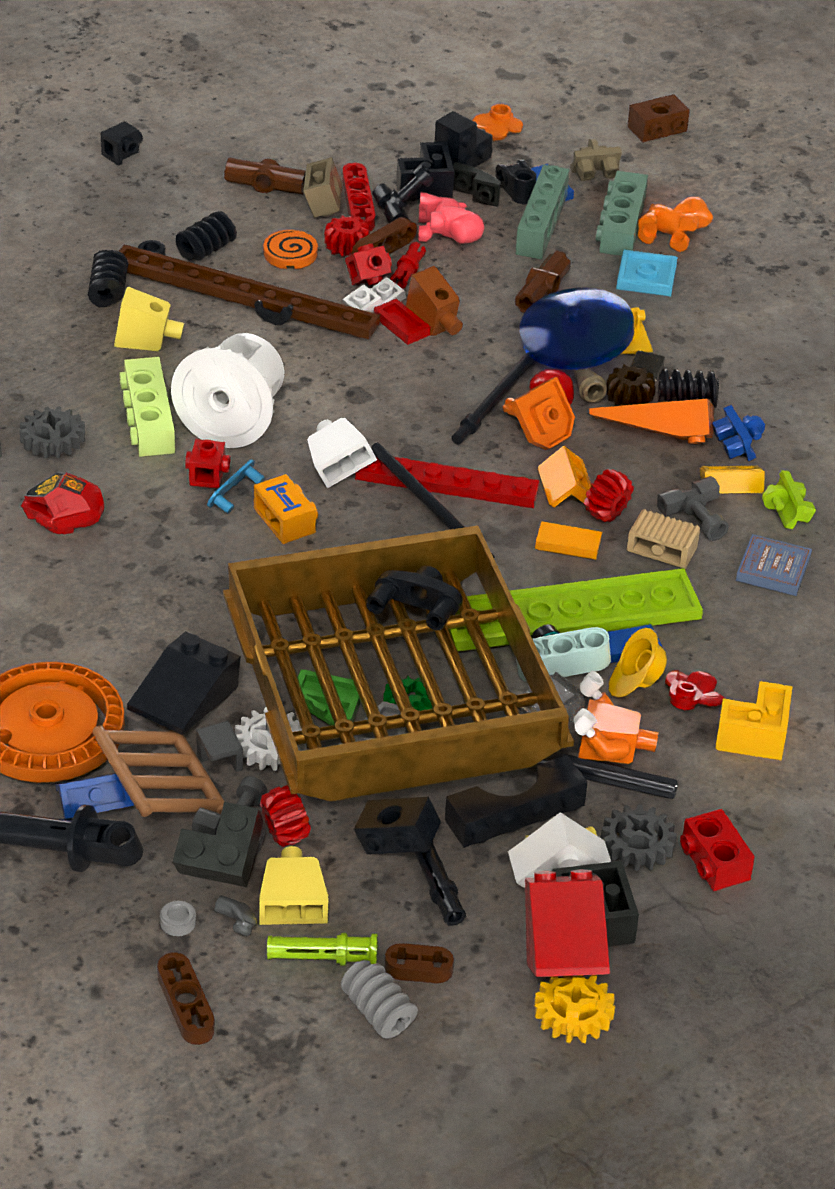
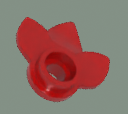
(692, 689)

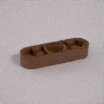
(397, 233)
(184, 1011)

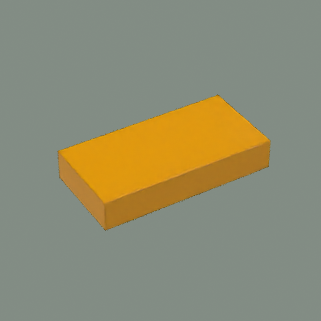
(568, 540)

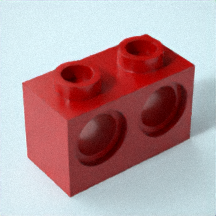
(717, 849)

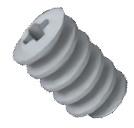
(378, 998)

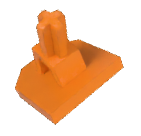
(543, 414)

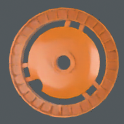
(51, 719)

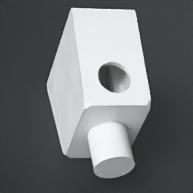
(339, 450)

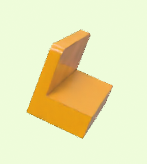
(564, 475)

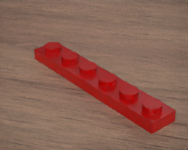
(458, 482)

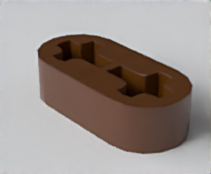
(419, 963)

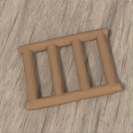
(135, 783)

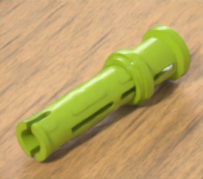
(341, 949)

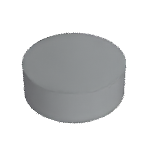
(178, 918)

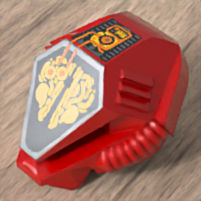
(70, 503)

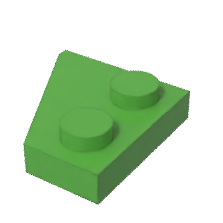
(316, 700)

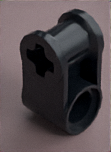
(517, 180)

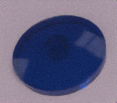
(577, 328)

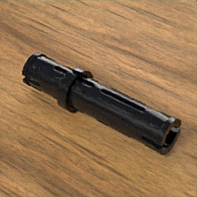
(443, 890)

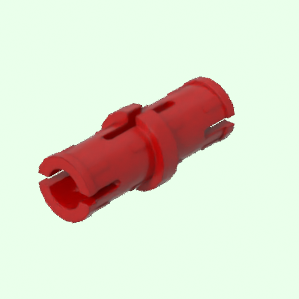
(408, 264)

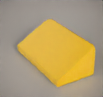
(736, 478)

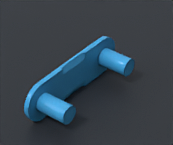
(246, 470)

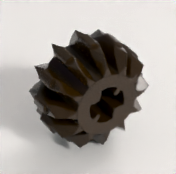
(630, 386)

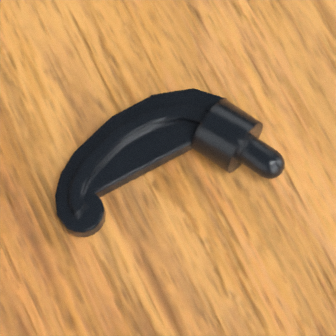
(273, 316)

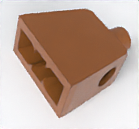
(434, 301)

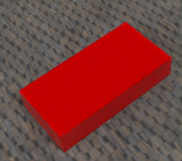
(402, 321)

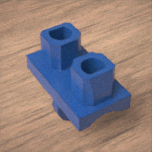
(742, 433)

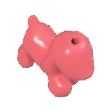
(448, 218)

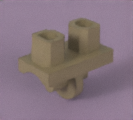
(596, 158)

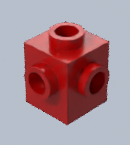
(368, 265)
(207, 463)

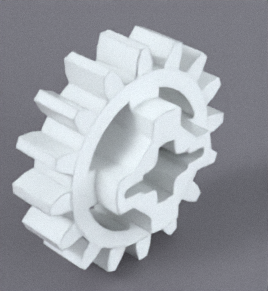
(257, 740)

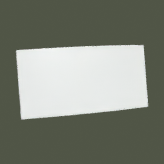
(368, 299)

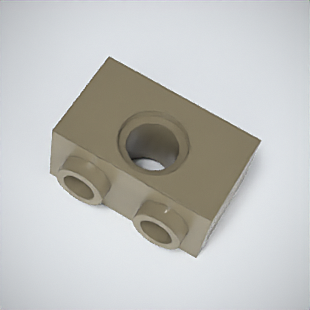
(323, 187)

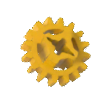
(574, 1007)

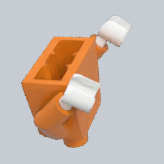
(609, 730)

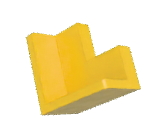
(757, 727)

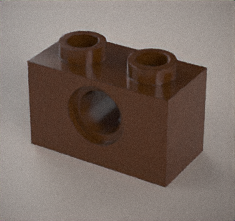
(658, 118)

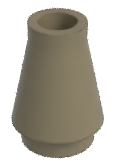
(590, 385)

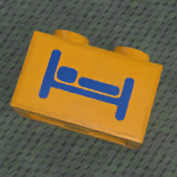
(285, 508)

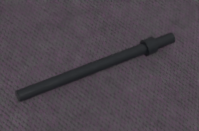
(473, 420)
(416, 487)

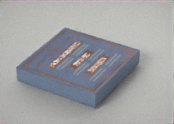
(774, 565)

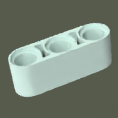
(573, 652)

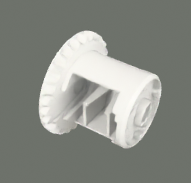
(238, 370)

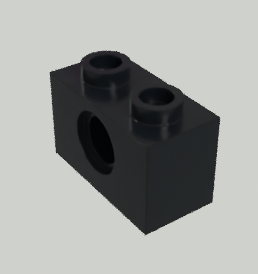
(397, 825)

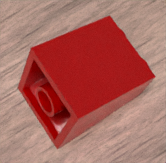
(566, 924)

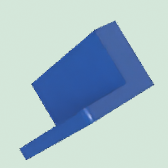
(101, 792)

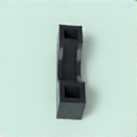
(480, 815)

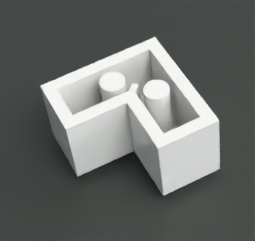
(554, 846)

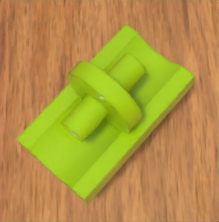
(788, 500)

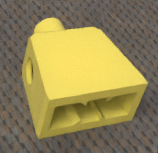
(145, 322)
(293, 890)

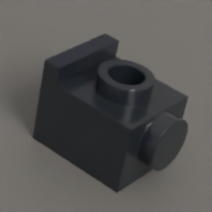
(120, 142)

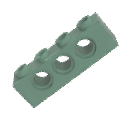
(542, 211)
(621, 212)

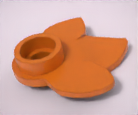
(499, 122)

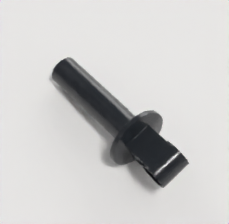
(83, 838)

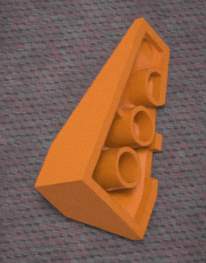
(675, 419)

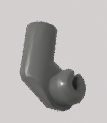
(237, 910)

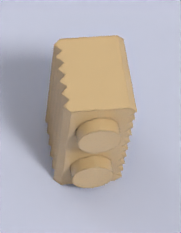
(663, 538)

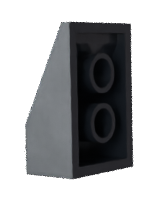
(186, 683)

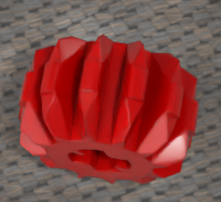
(344, 234)
(608, 495)
(285, 816)

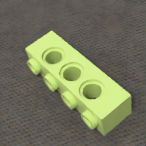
(147, 407)

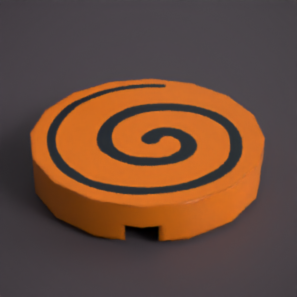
(290, 249)

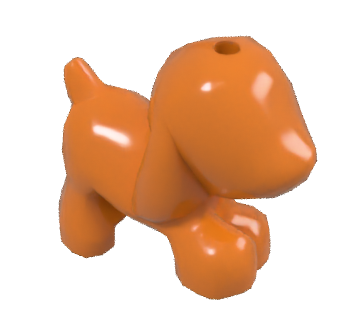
(686, 216)

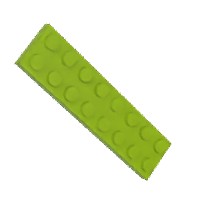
(600, 603)

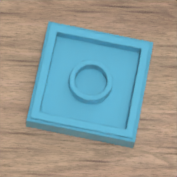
(647, 272)

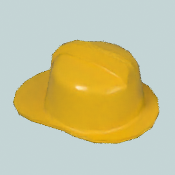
(639, 664)

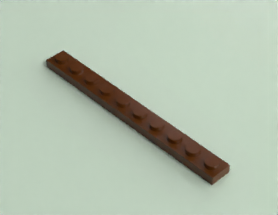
(248, 291)

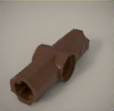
(265, 175)
(543, 280)

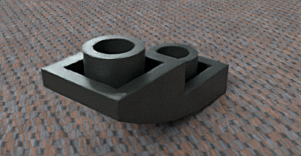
(477, 183)

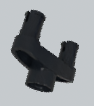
(419, 589)

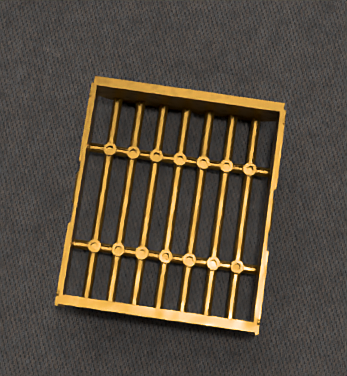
(405, 760)

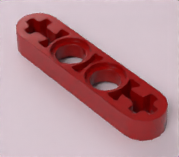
(358, 197)

